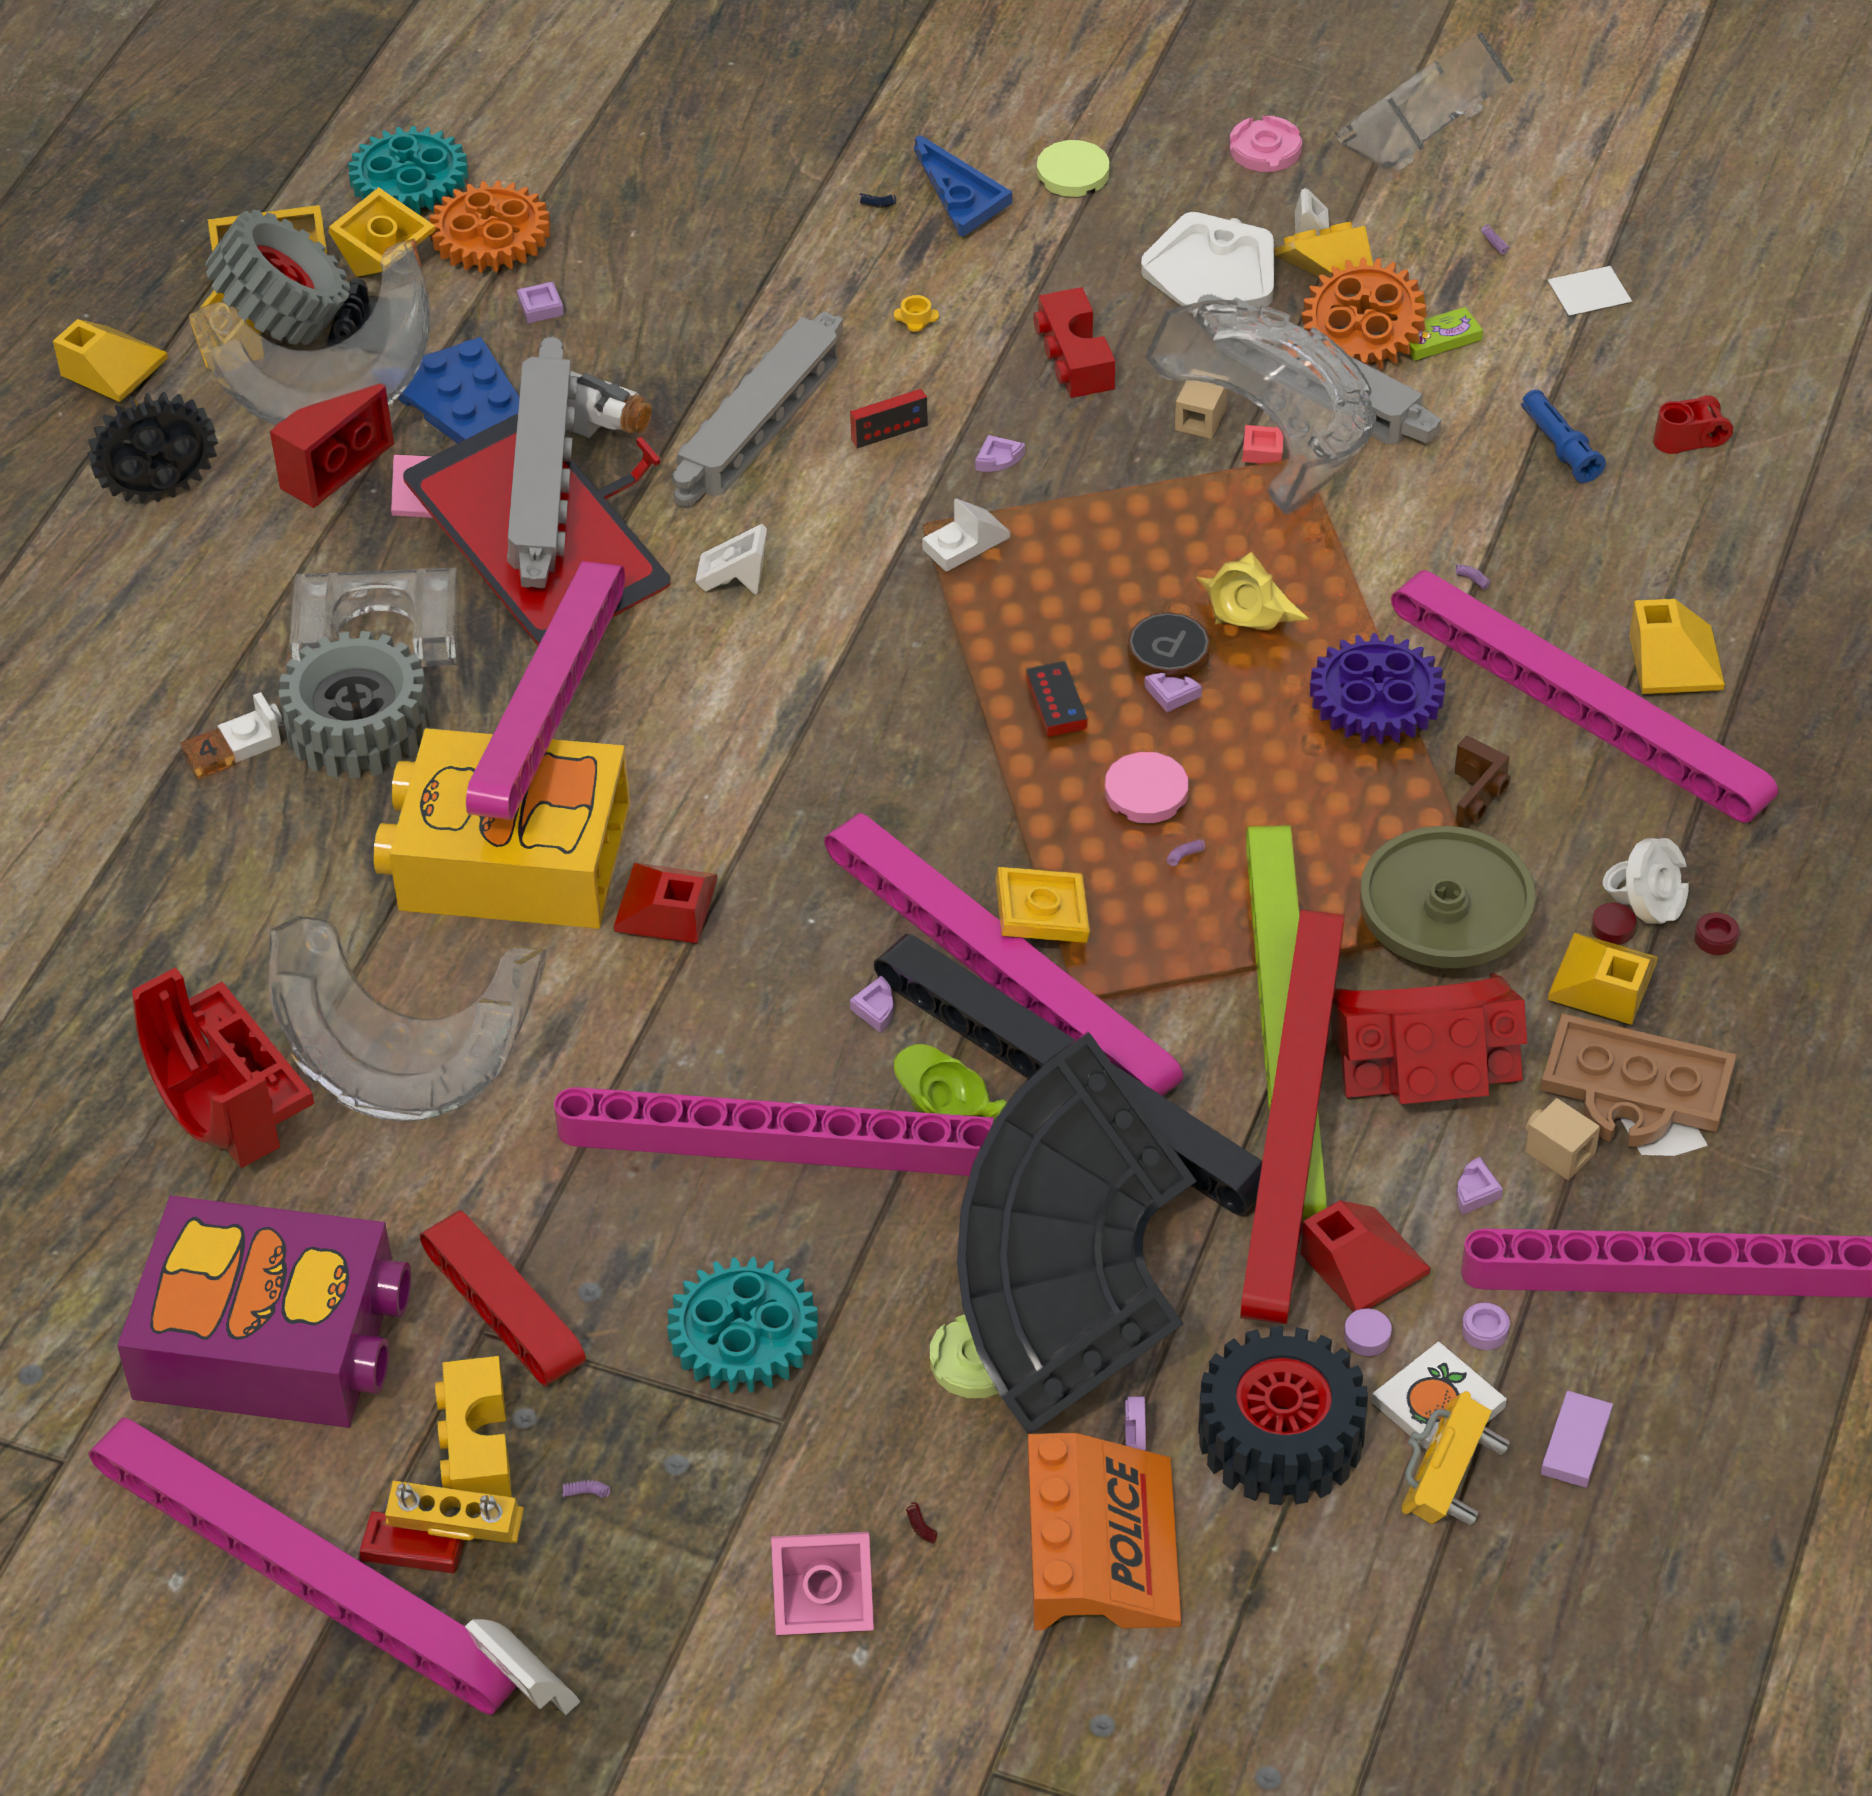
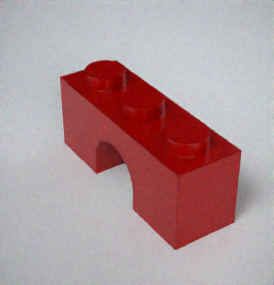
(1067, 327)

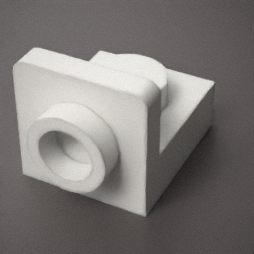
(253, 731)

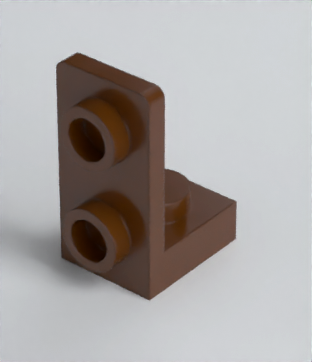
(1487, 771)

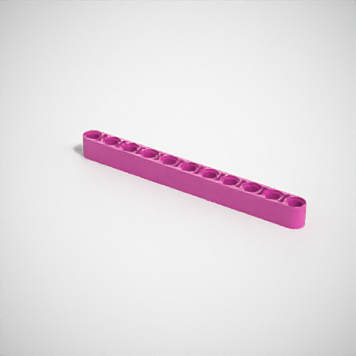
(545, 691)
(1585, 696)
(1002, 961)
(769, 1130)
(1668, 1262)
(301, 1563)

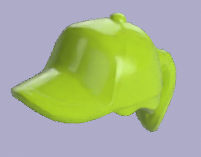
(942, 1083)

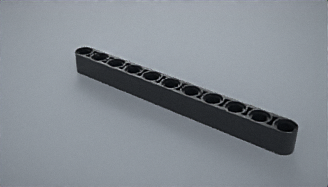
(1027, 1041)

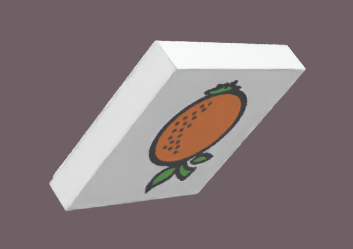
(1429, 1386)

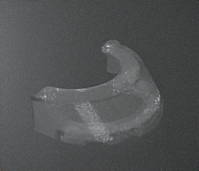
(1290, 373)
(280, 380)
(381, 1058)

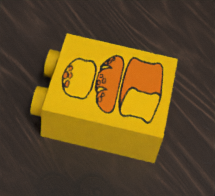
(538, 867)

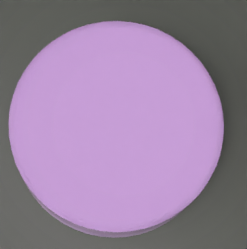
(1485, 1326)
(1367, 1332)

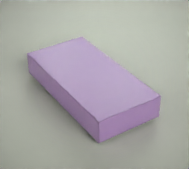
(1576, 1439)

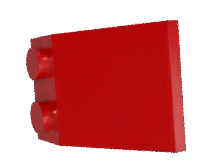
(331, 442)

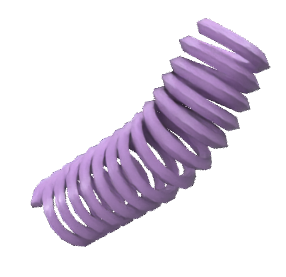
(1491, 236)
(1480, 579)
(1182, 853)
(578, 1488)

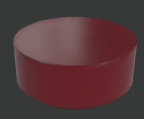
(1613, 923)
(1716, 933)

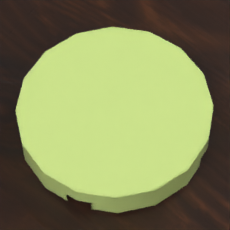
(1073, 168)
(957, 1362)

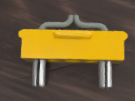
(1447, 1458)
(498, 1519)

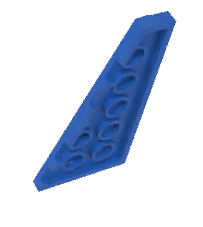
(462, 390)

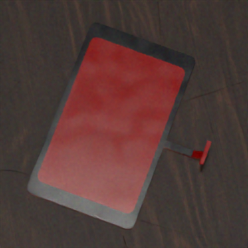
(471, 501)

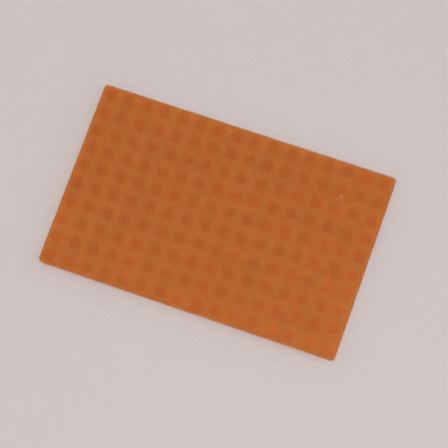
(1250, 746)

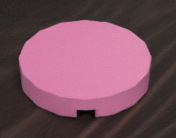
(1265, 144)
(1146, 787)

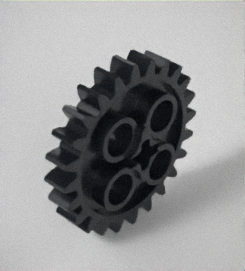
(152, 447)

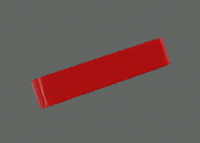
(502, 1298)

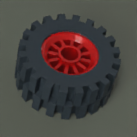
(1277, 1447)

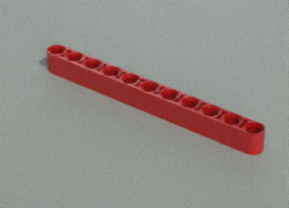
(1292, 1119)

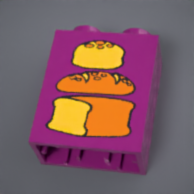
(262, 1312)

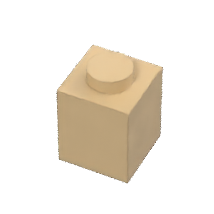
(1200, 408)
(1561, 1138)

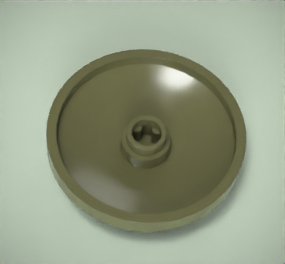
(1447, 897)

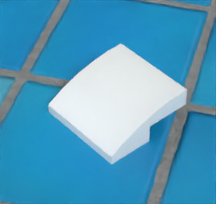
(520, 1665)

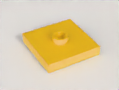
(1042, 904)

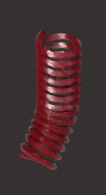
(919, 1524)

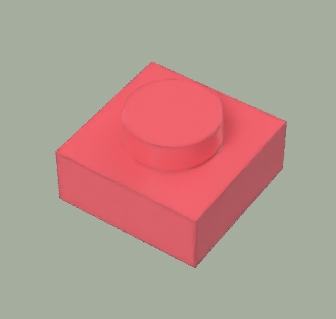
(1262, 444)

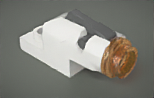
(608, 406)

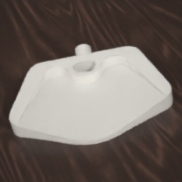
(1214, 258)

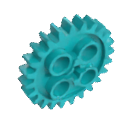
(409, 167)
(742, 1324)

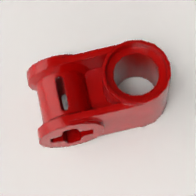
(1688, 423)

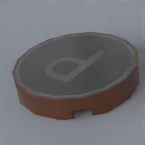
(1169, 645)

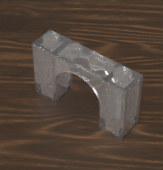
(425, 596)

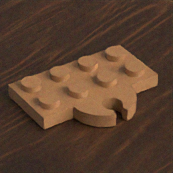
(1637, 1078)

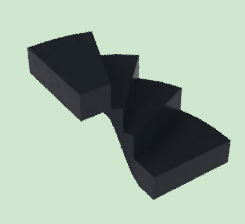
(1058, 1234)

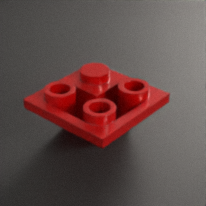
(665, 902)
(1359, 1254)

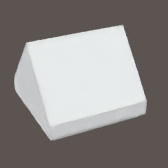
(1310, 213)

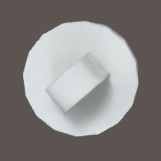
(1651, 881)

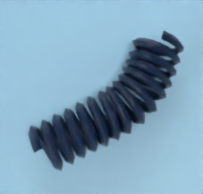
(877, 200)

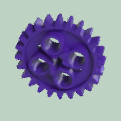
(1377, 688)

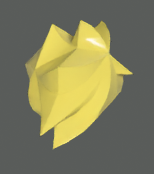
(1248, 597)

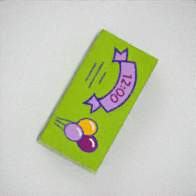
(1446, 333)

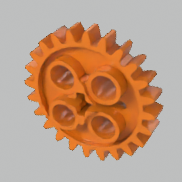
(490, 226)
(1365, 311)

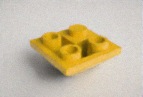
(1331, 248)
(105, 358)
(1673, 648)
(1602, 978)

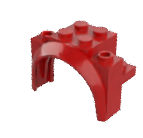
(1429, 1039)
(221, 1093)

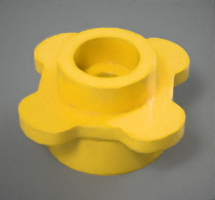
(916, 313)

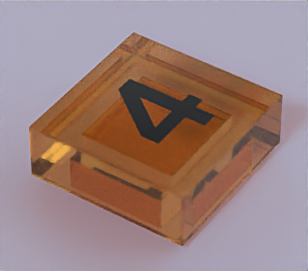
(207, 753)

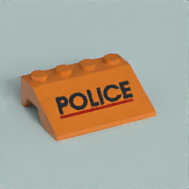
(1101, 1532)

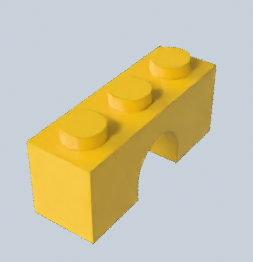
(473, 1398)

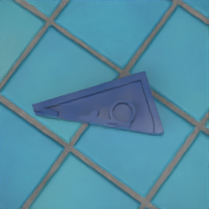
(963, 190)

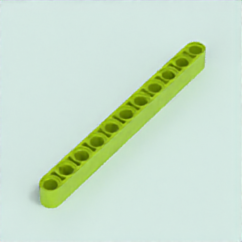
(1275, 931)

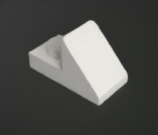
(966, 537)
(737, 558)

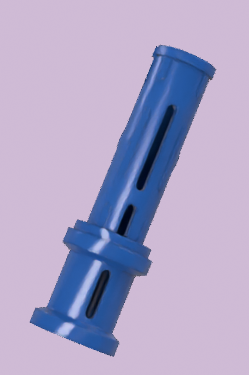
(1570, 445)

